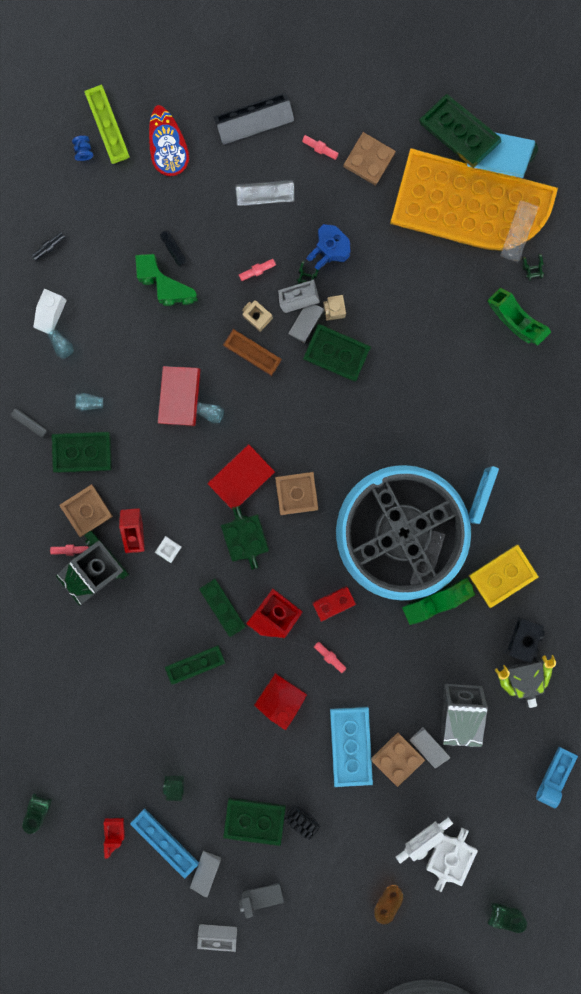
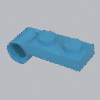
(556, 777)

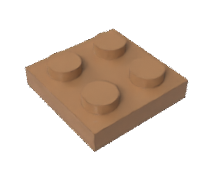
(369, 158)
(296, 493)
(86, 510)
(397, 759)

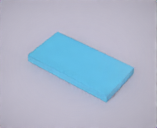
(351, 746)

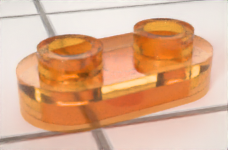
(388, 903)

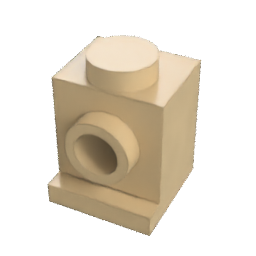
(334, 308)
(262, 321)

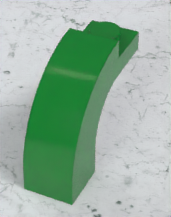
(516, 318)

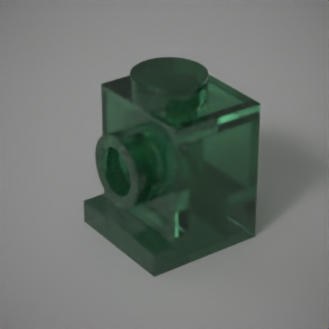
(173, 788)

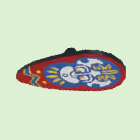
(167, 143)

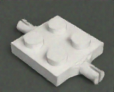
(427, 839)
(452, 860)

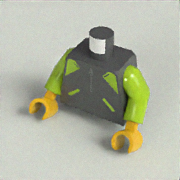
(527, 679)

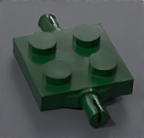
(245, 537)

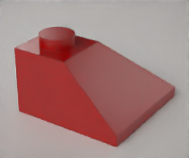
(274, 616)
(280, 701)

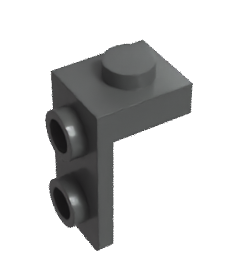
(260, 898)

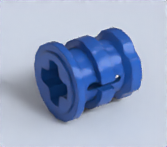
(82, 148)

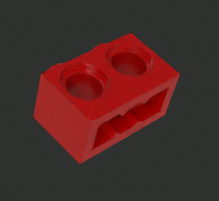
(333, 603)

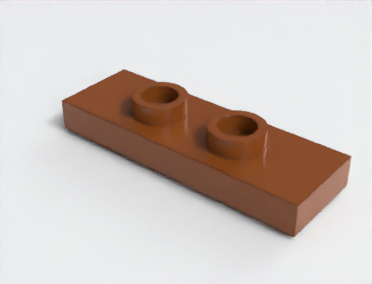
(252, 352)

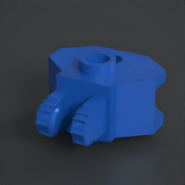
(329, 248)

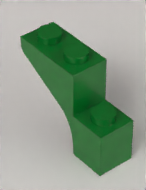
(167, 288)
(440, 601)

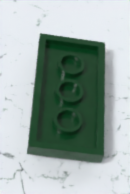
(460, 130)

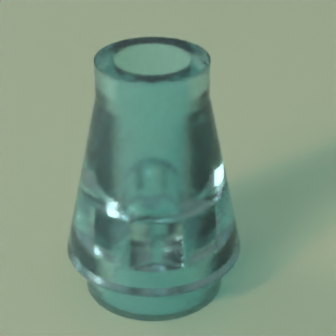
(60, 344)
(88, 402)
(211, 412)

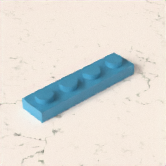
(164, 843)

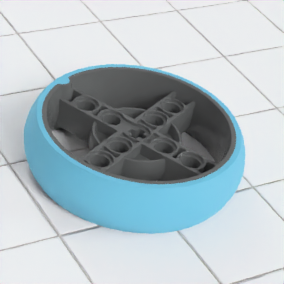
(378, 484)

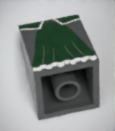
(89, 573)
(463, 715)

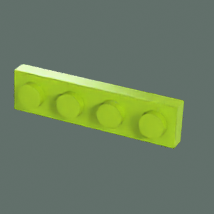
(107, 124)

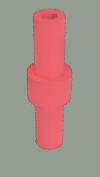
(320, 147)
(257, 269)
(69, 550)
(329, 657)

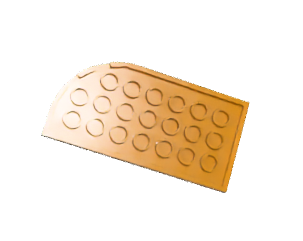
(465, 202)

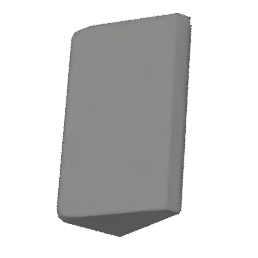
(298, 296)
(306, 322)
(429, 748)
(205, 873)
(217, 938)

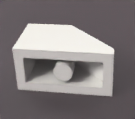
(48, 311)

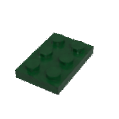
(336, 353)
(81, 452)
(254, 821)

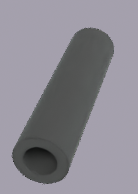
(29, 423)

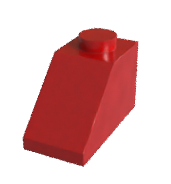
(132, 530)

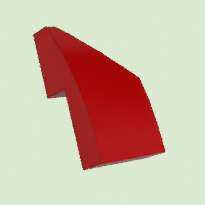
(114, 835)

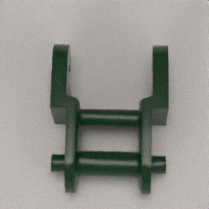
(526, 267)
(300, 280)

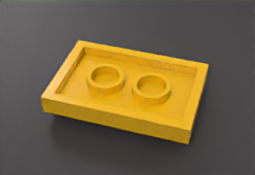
(503, 576)

